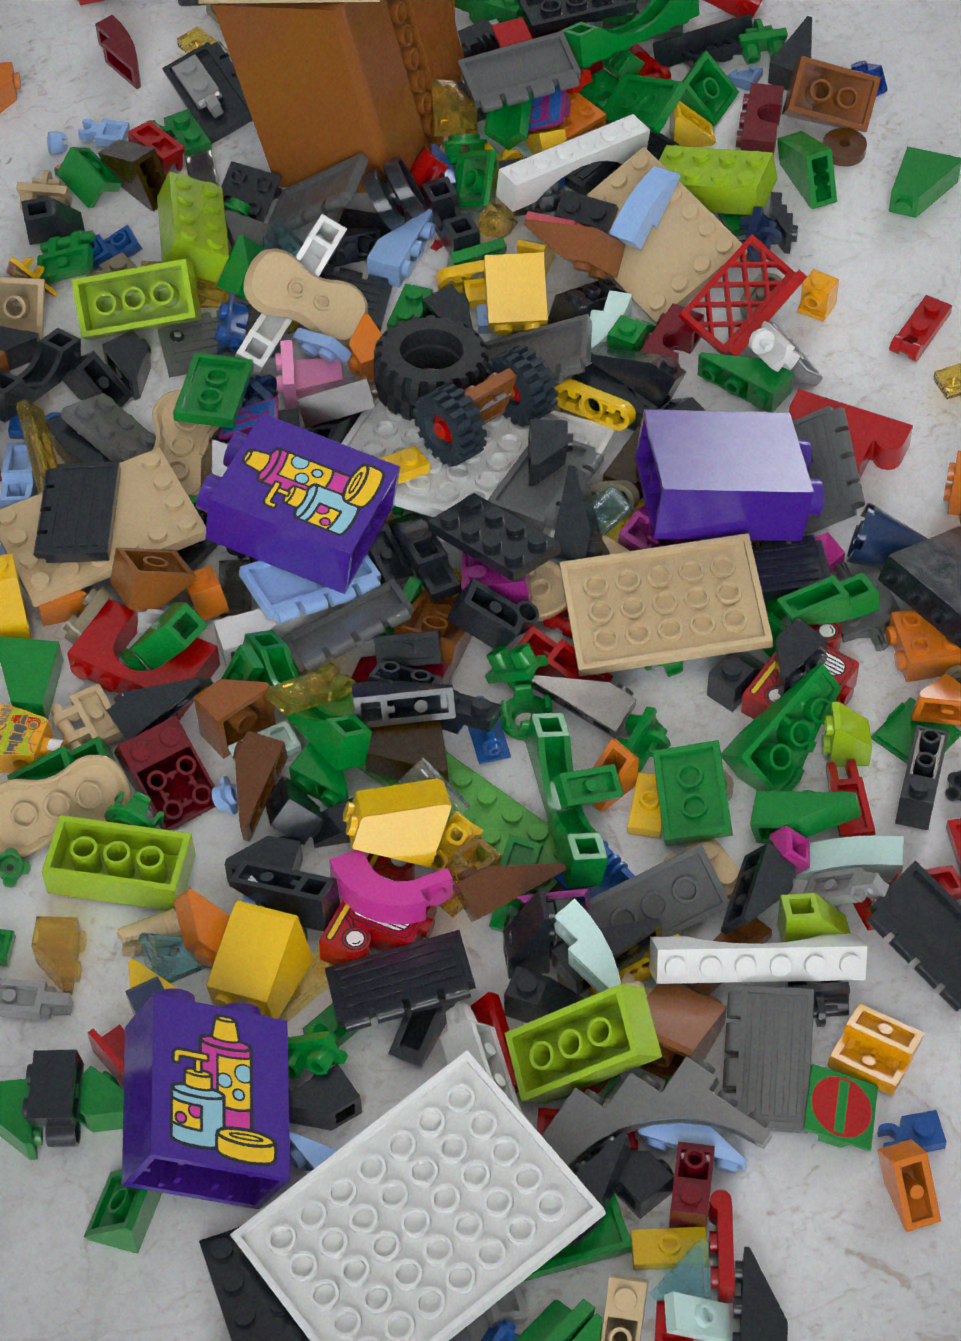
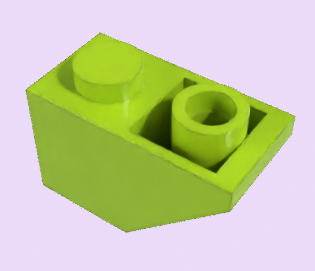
(846, 736)
(808, 916)

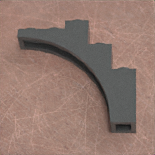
(638, 1104)

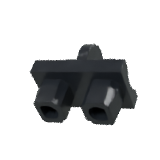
(830, 999)

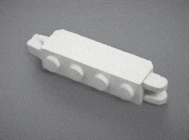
(481, 1042)

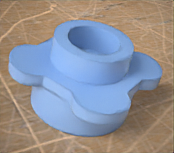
(225, 796)

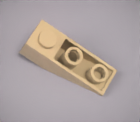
(624, 1308)

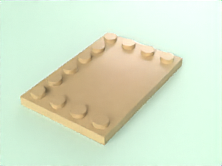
(678, 253)
(149, 515)
(665, 604)

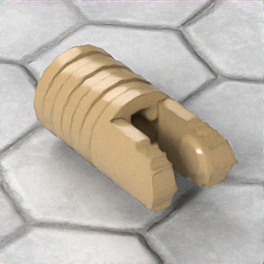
(163, 923)

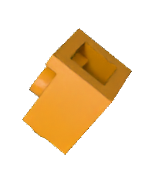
(818, 295)

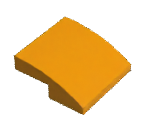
(875, 1049)

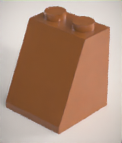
(683, 1024)

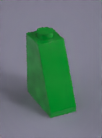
(809, 168)
(922, 180)
(31, 672)

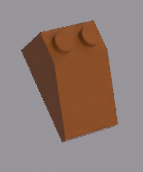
(830, 95)
(583, 246)
(433, 616)

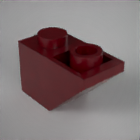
(691, 1185)

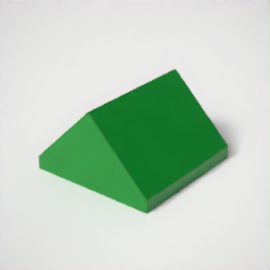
(708, 89)
(476, 179)
(122, 1215)

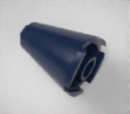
(879, 537)

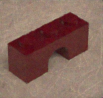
(761, 118)
(672, 334)

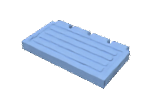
(284, 593)

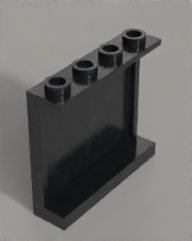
(930, 580)

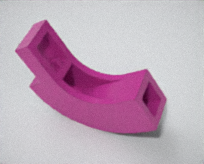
(387, 899)

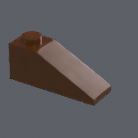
(258, 767)
(495, 886)

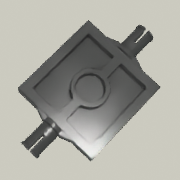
(873, 623)

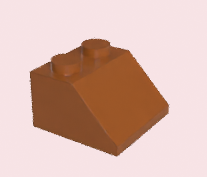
(149, 577)
(232, 709)

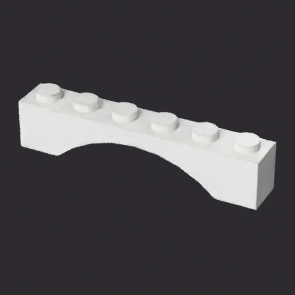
(529, 178)
(270, 329)
(705, 961)

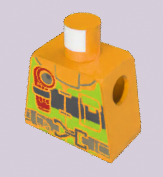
(23, 738)

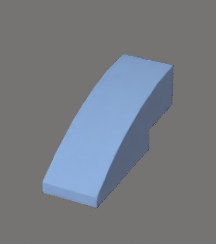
(644, 207)
(16, 475)

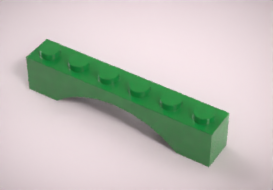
(595, 44)
(336, 737)
(575, 839)

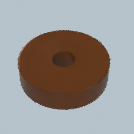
(847, 146)

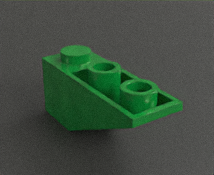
(747, 379)
(802, 811)

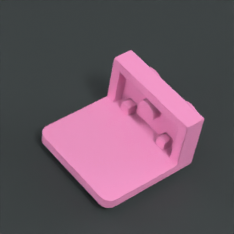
(302, 373)

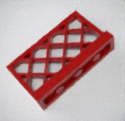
(765, 309)

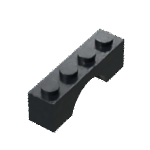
(50, 360)

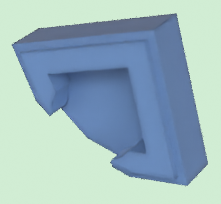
(745, 77)

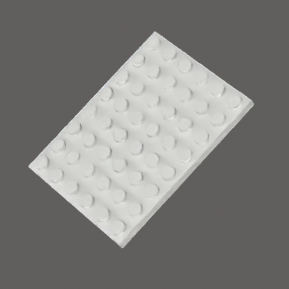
(384, 433)
(420, 1217)

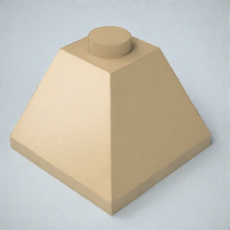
(22, 303)

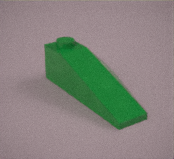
(777, 742)

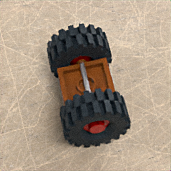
(454, 417)

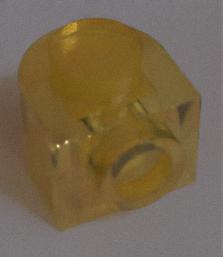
(496, 221)

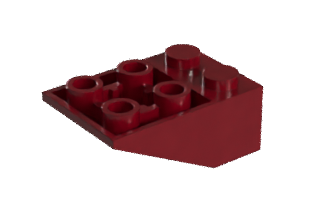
(167, 771)

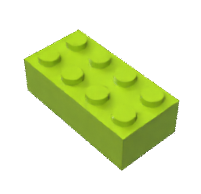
(723, 178)
(193, 224)
(136, 299)
(118, 863)
(583, 1044)

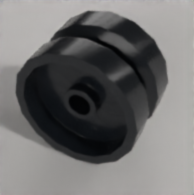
(394, 193)

